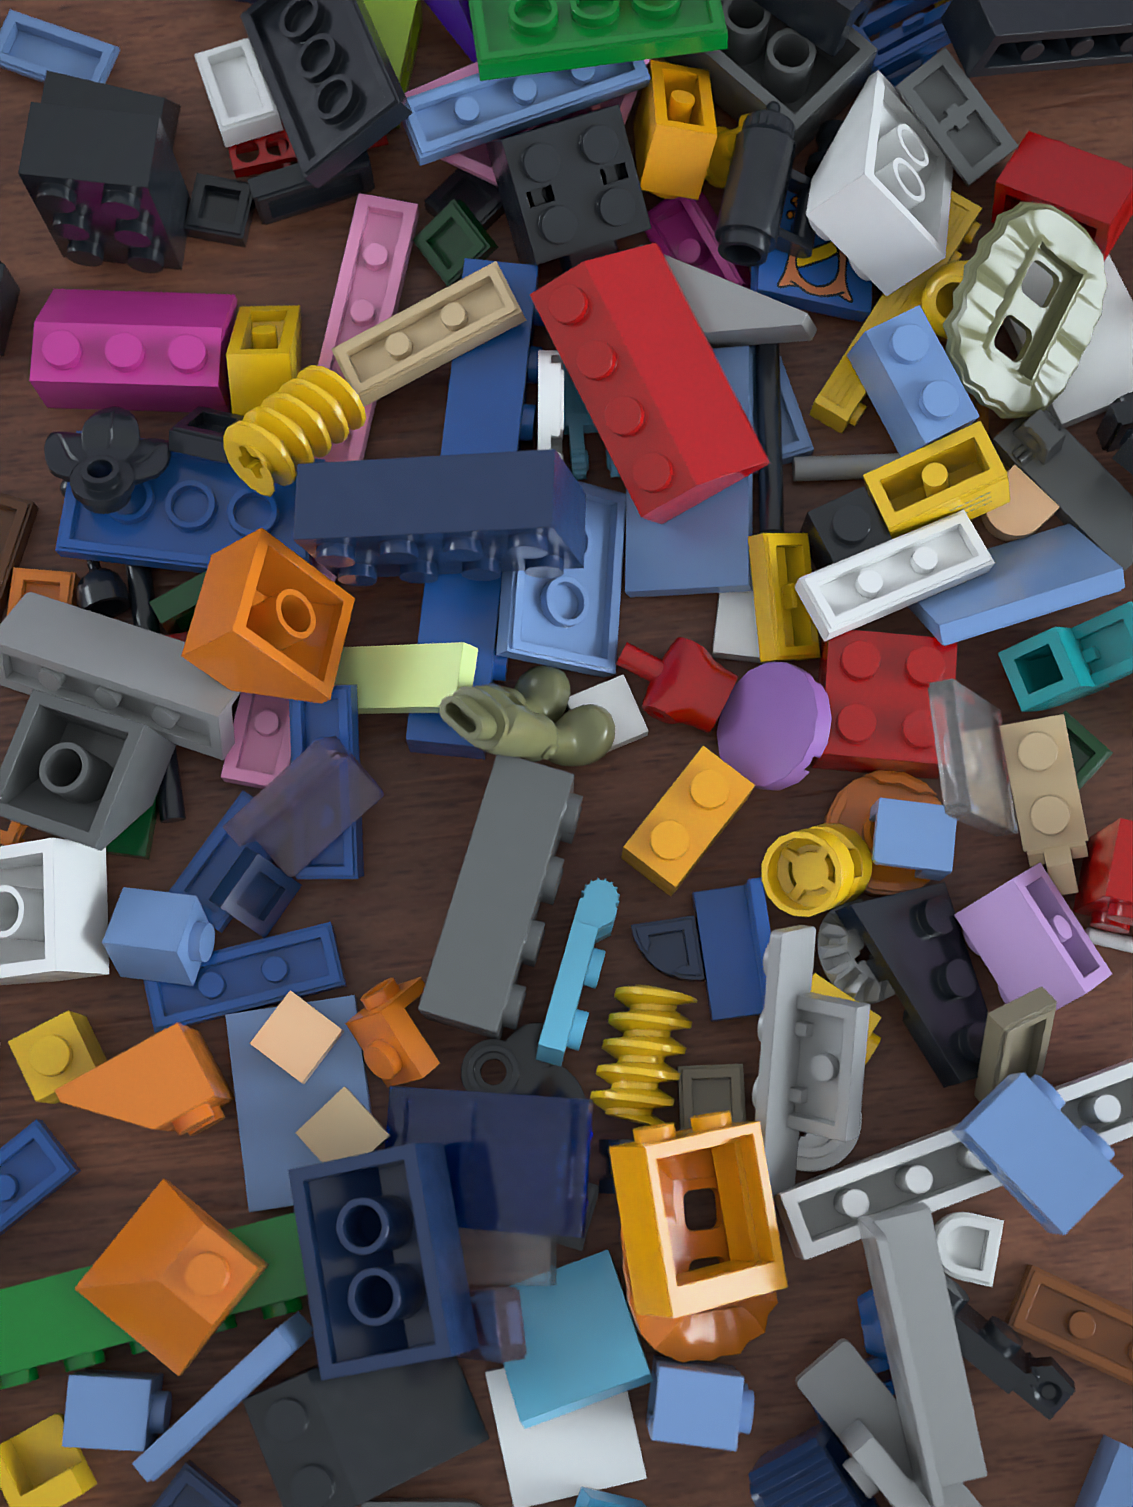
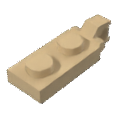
(1046, 796)

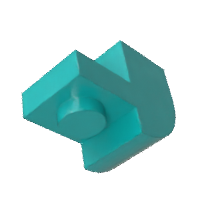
(1071, 661)

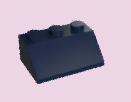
(383, 1260)

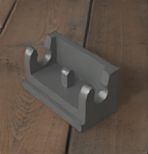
(956, 117)

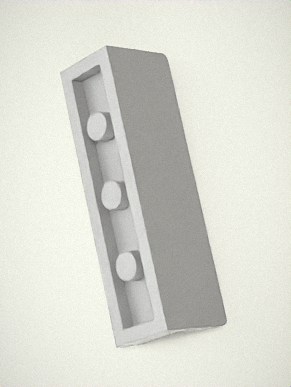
(115, 671)
(922, 1348)

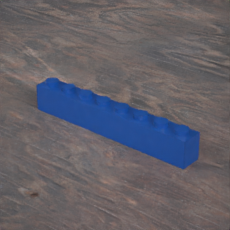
(482, 416)

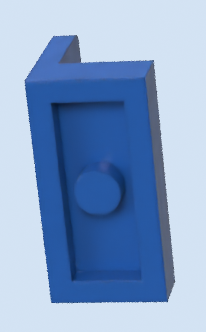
(732, 944)

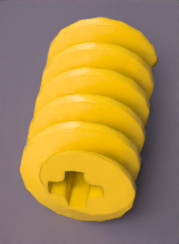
(292, 428)
(641, 1053)

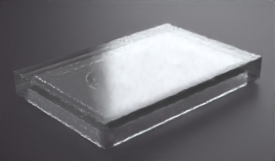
(971, 759)

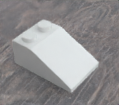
(883, 190)
(52, 912)

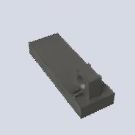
(1073, 480)

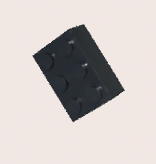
(106, 186)

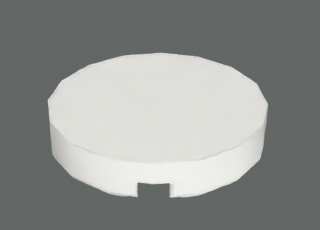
(550, 400)

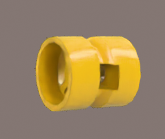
(802, 864)

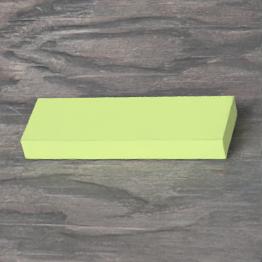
(406, 676)

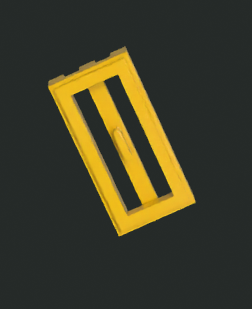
(781, 618)

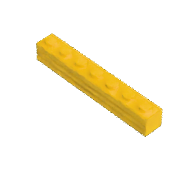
(843, 393)

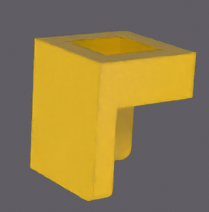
(41, 1471)

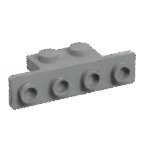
(807, 1056)
(869, 1426)

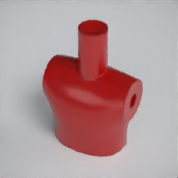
(683, 685)

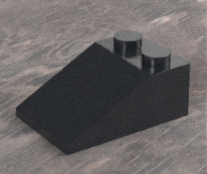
(362, 1431)

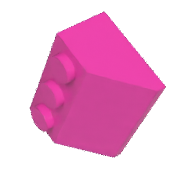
(133, 350)

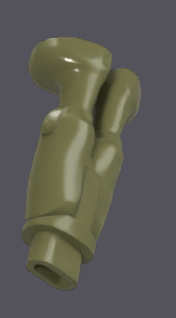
(530, 720)

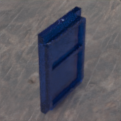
(508, 1156)

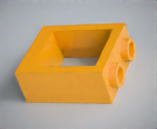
(746, 1207)

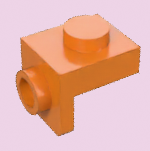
(389, 1036)

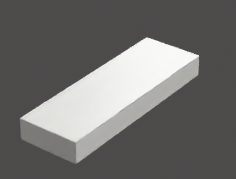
(893, 575)

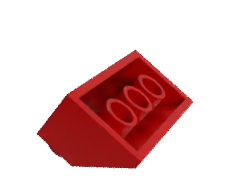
(649, 380)

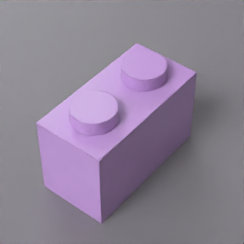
(1032, 940)

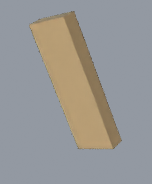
(429, 334)

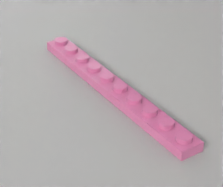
(364, 297)

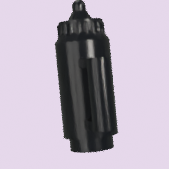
(758, 190)

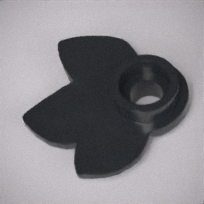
(106, 459)
(524, 1072)

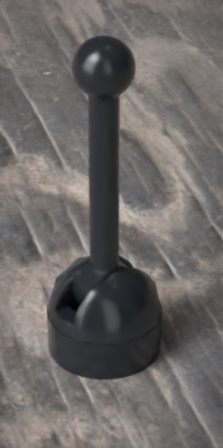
(101, 588)

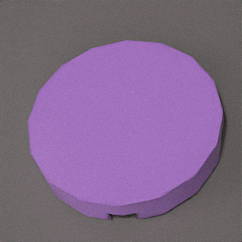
(774, 725)

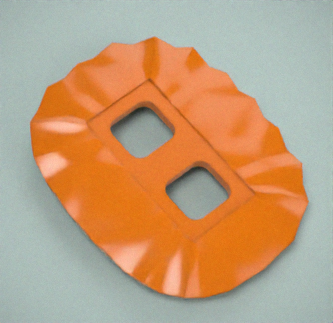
(715, 1330)

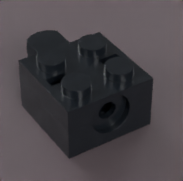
(577, 188)

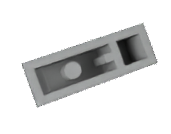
(736, 314)

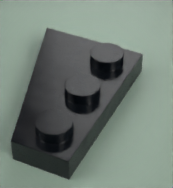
(927, 963)

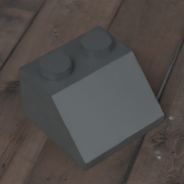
(80, 771)

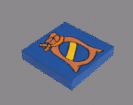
(816, 283)

